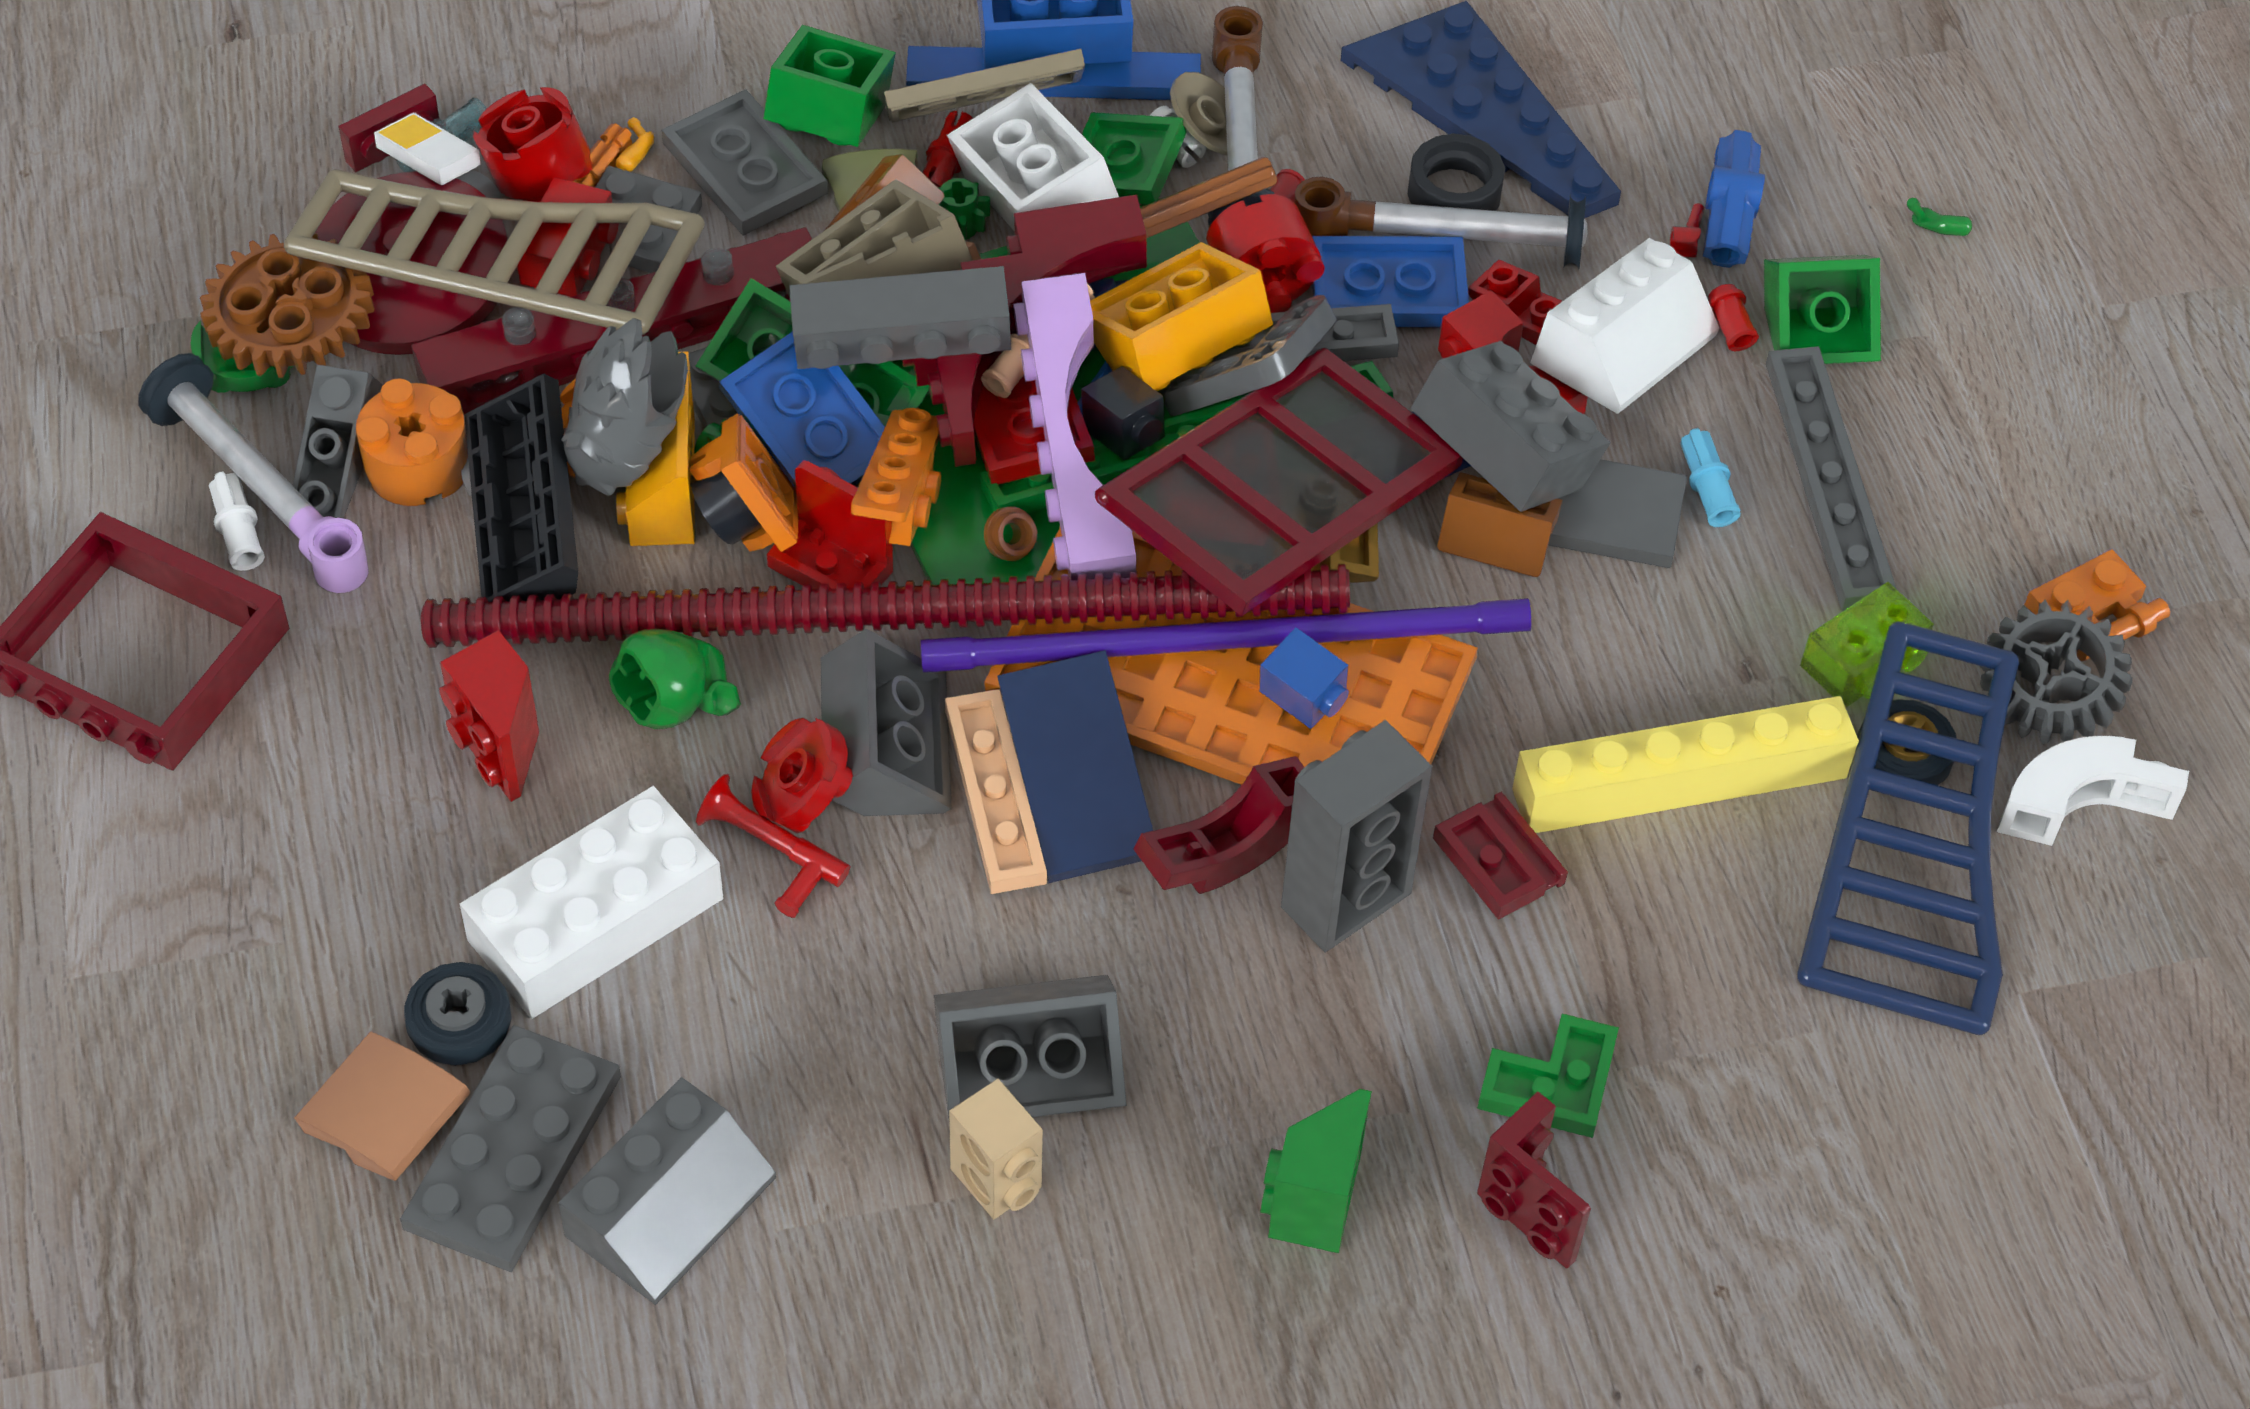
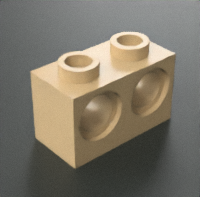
(996, 1149)

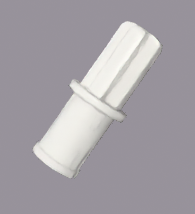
(236, 521)

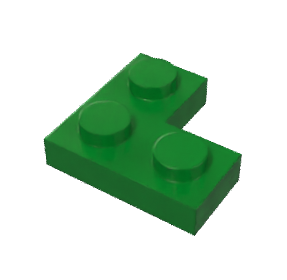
(1571, 1079)

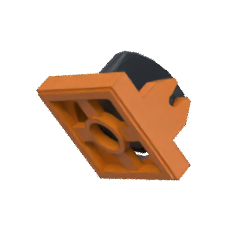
(744, 490)

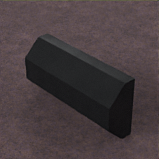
(522, 494)

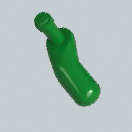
(1937, 222)

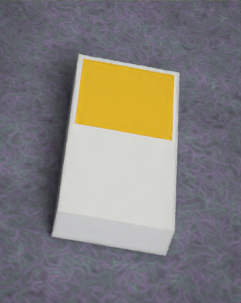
(427, 148)

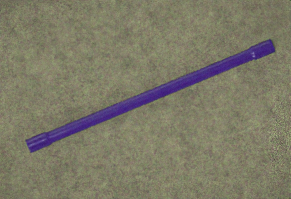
(969, 652)

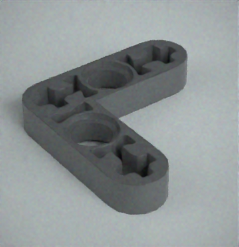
(1264, 365)

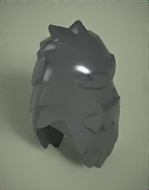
(623, 406)

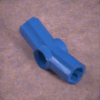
(1733, 199)

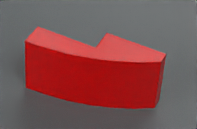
(1520, 292)

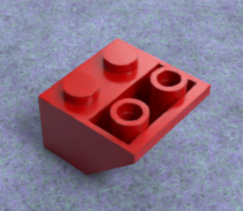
(492, 710)

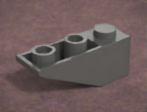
(329, 447)

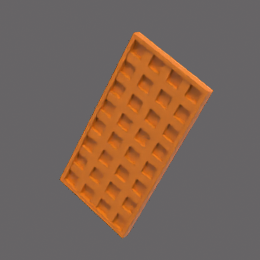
(1209, 703)

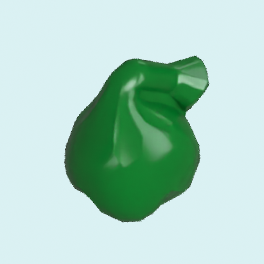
(668, 676)

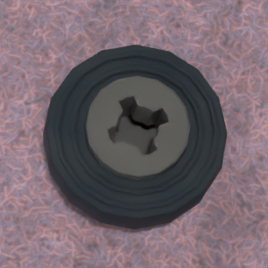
(457, 1035)

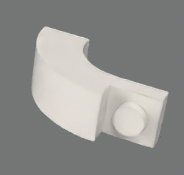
(2087, 774)

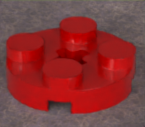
(799, 795)

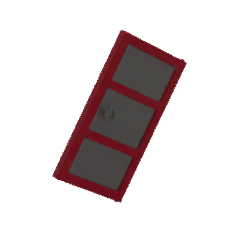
(1279, 480)

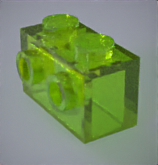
(1848, 648)

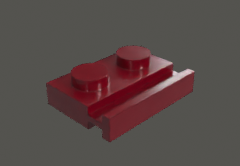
(1499, 855)

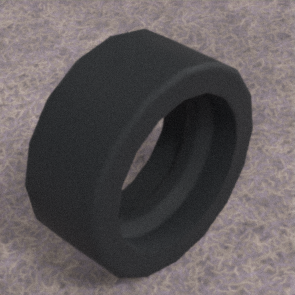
(1456, 153)

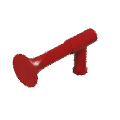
(817, 863)

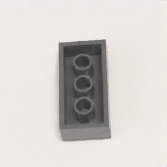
(1354, 834)

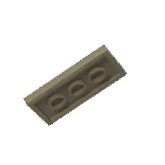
(983, 85)

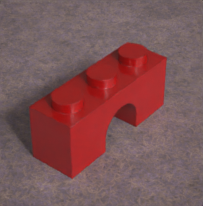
(1487, 322)

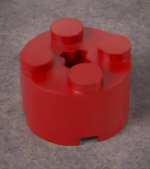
(531, 143)
(1272, 240)

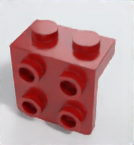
(831, 540)

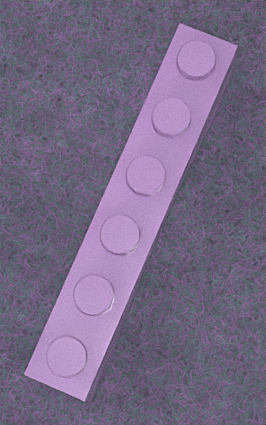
(1060, 336)

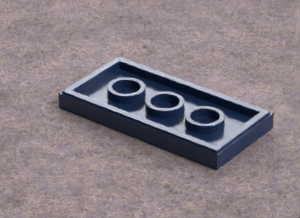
(1076, 765)

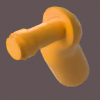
(637, 151)

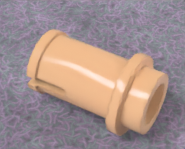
(1006, 369)

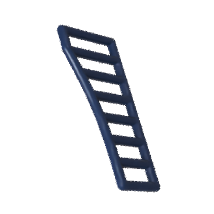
(1975, 857)

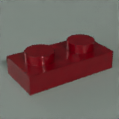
(358, 133)

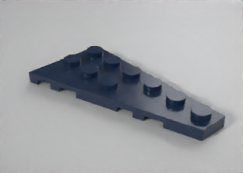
(1474, 87)

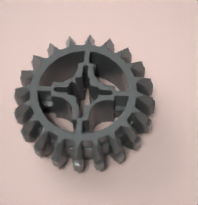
(2092, 695)

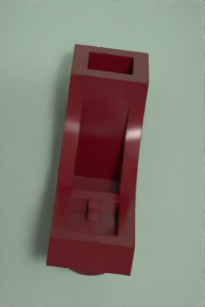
(1228, 839)

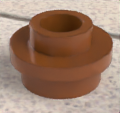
(1023, 536)

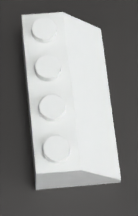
(1627, 326)

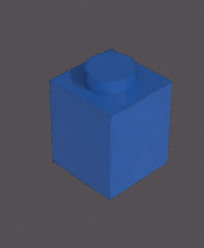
(1304, 679)

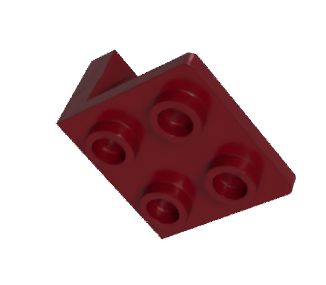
(1524, 1192)

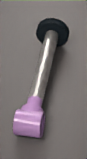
(180, 392)

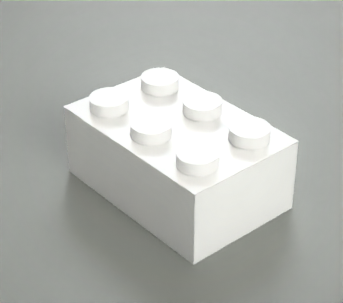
(1029, 157)

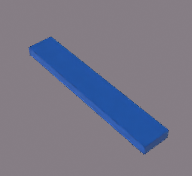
(1144, 77)

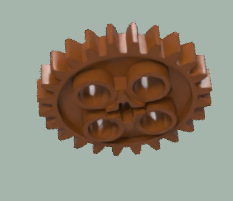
(284, 308)

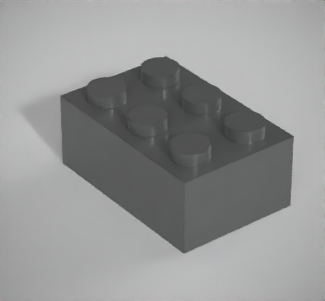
(1510, 425)

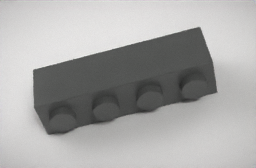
(900, 317)

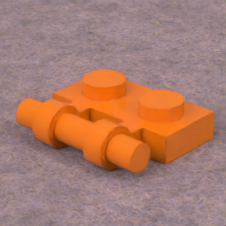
(2108, 589)

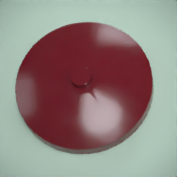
(406, 310)

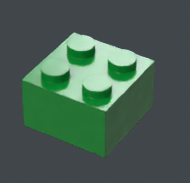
(828, 86)

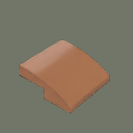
(382, 1105)

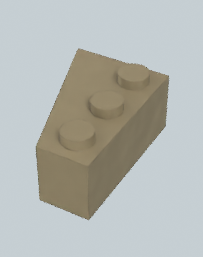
(882, 237)

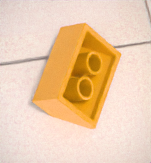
(1180, 314)
(661, 502)

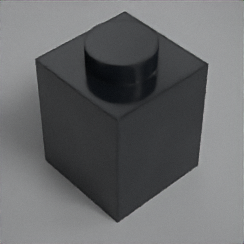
(1123, 412)

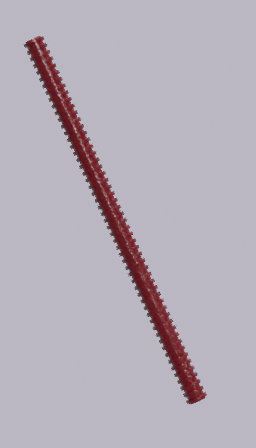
(860, 607)

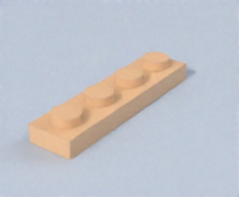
(995, 792)

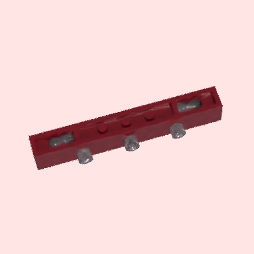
(525, 343)

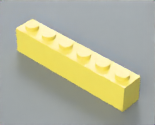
(1684, 764)

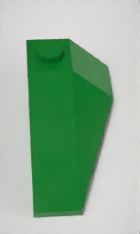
(765, 317)

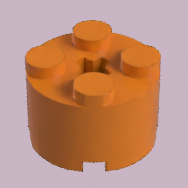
(412, 442)

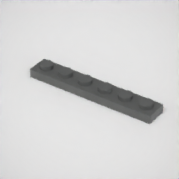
(1829, 473)

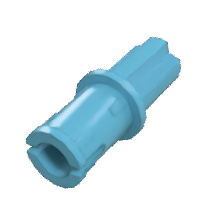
(1710, 478)

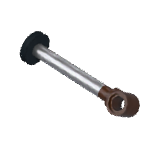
(1237, 55)
(1331, 212)

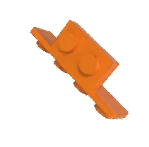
(901, 475)

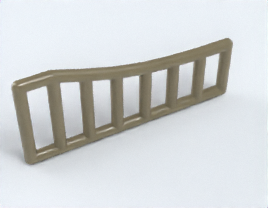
(495, 285)

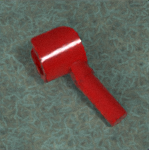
(1685, 239)

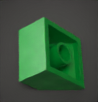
(1825, 305)
(1316, 1174)

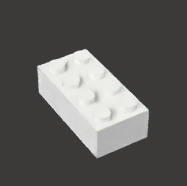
(592, 901)

